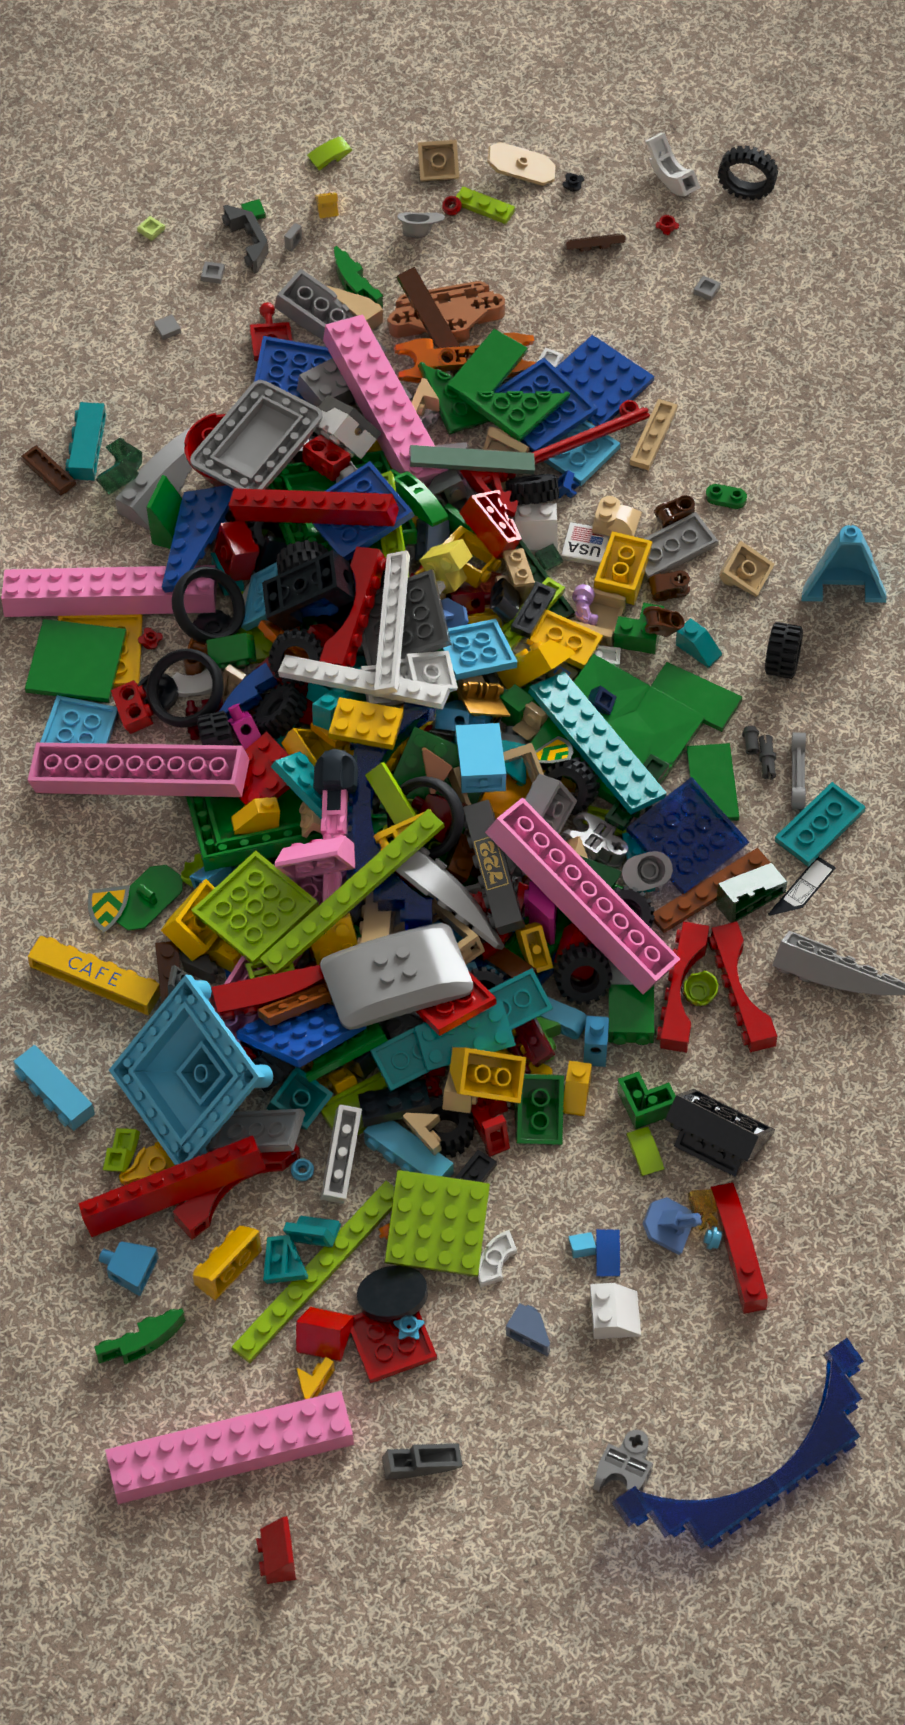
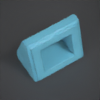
(582, 1245)

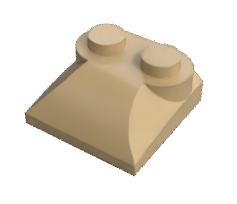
(438, 160)
(615, 517)
(746, 569)

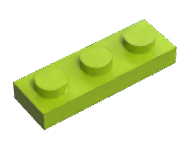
(485, 205)

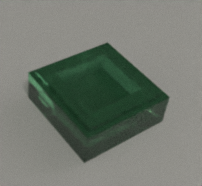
(548, 557)

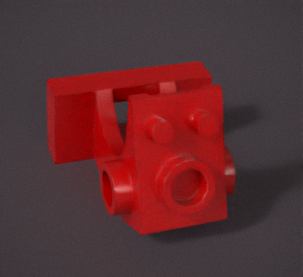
(488, 1125)

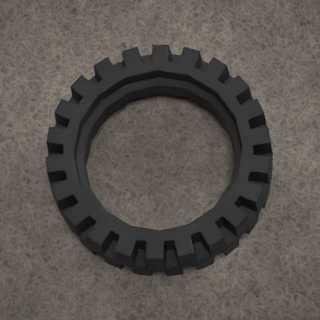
(753, 158)

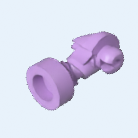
(583, 597)

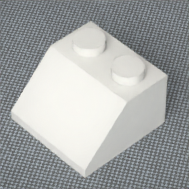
(537, 525)
(614, 1311)

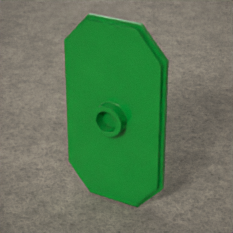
(150, 896)

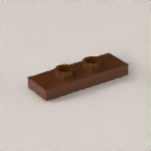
(603, 242)
(48, 470)

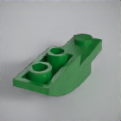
(351, 277)
(419, 498)
(151, 1335)

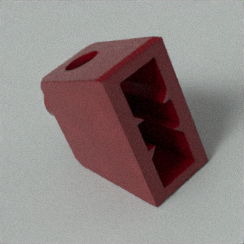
(465, 595)
(440, 808)

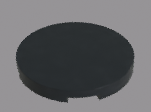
(392, 1293)

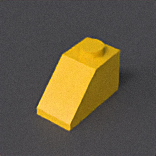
(257, 816)
(534, 946)
(577, 1088)

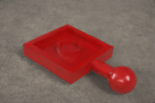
(276, 330)

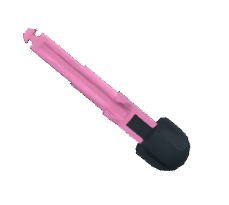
(334, 779)

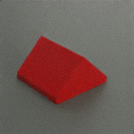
(323, 1333)

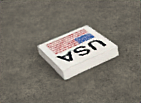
(583, 545)

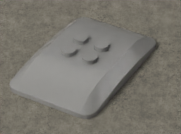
(257, 437)
(396, 975)

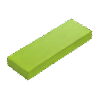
(390, 793)

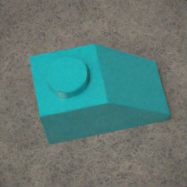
(698, 643)

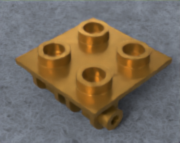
(483, 699)

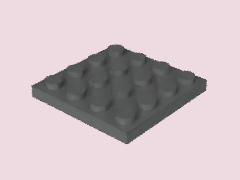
(424, 619)

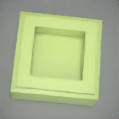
(151, 228)

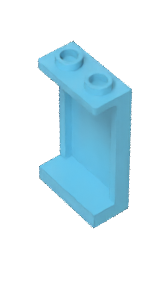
(480, 758)

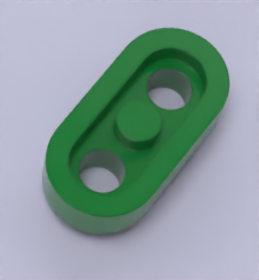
(726, 496)

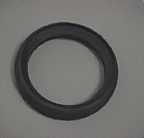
(233, 591)
(159, 669)
(455, 807)

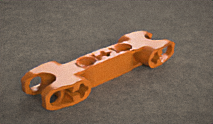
(423, 351)

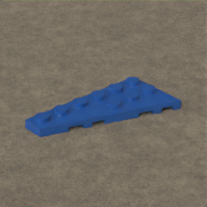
(195, 528)

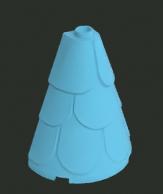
(846, 563)

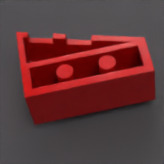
(491, 523)

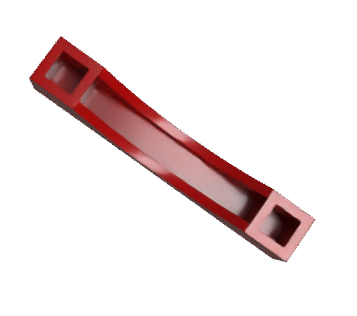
(367, 569)
(676, 1025)
(756, 1025)
(197, 1213)

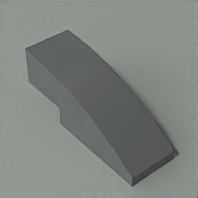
(421, 1460)

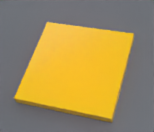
(130, 661)

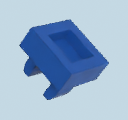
(566, 484)

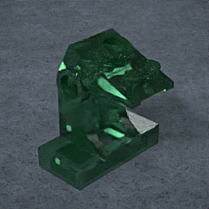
(125, 467)

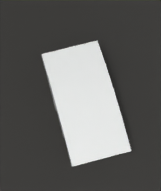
(423, 667)

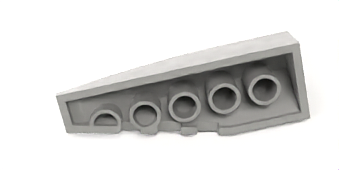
(311, 304)
(168, 462)
(553, 804)
(434, 880)
(822, 965)

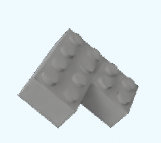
(326, 380)

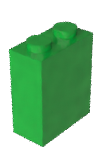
(630, 1015)

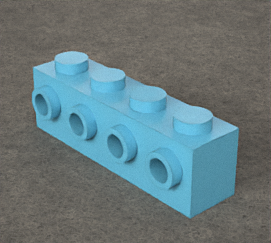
(53, 1087)
(406, 1150)

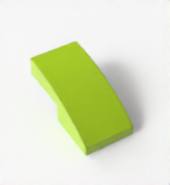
(330, 150)
(123, 1150)
(645, 1151)

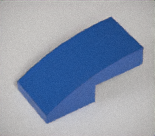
(607, 1252)

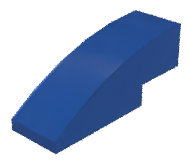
(249, 689)

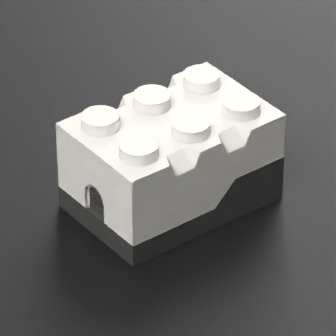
(346, 427)

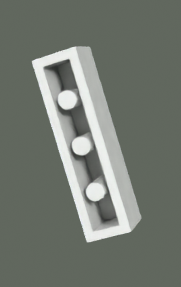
(341, 1154)

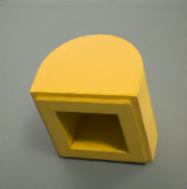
(342, 1080)

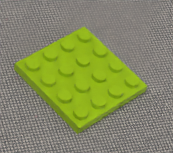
(254, 907)
(437, 1223)

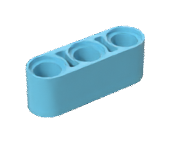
(571, 1019)

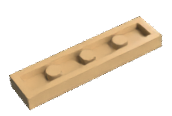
(653, 434)

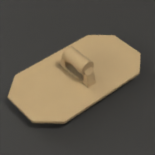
(521, 163)

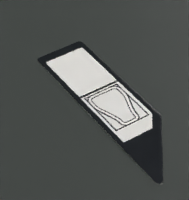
(804, 887)

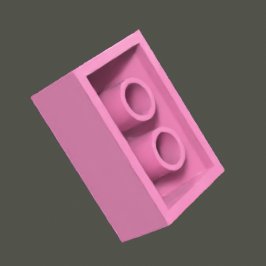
(317, 857)

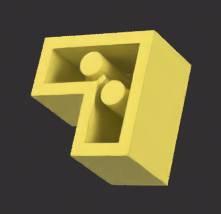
(447, 563)

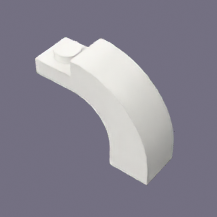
(669, 171)

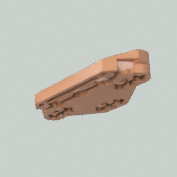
(460, 313)

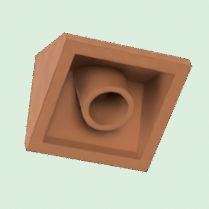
(435, 766)

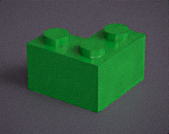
(631, 634)
(233, 650)
(515, 701)
(642, 1104)

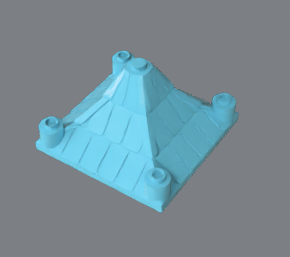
(187, 1071)

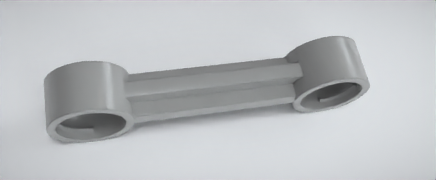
(798, 770)

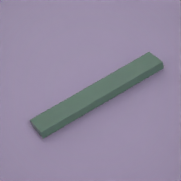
(471, 459)

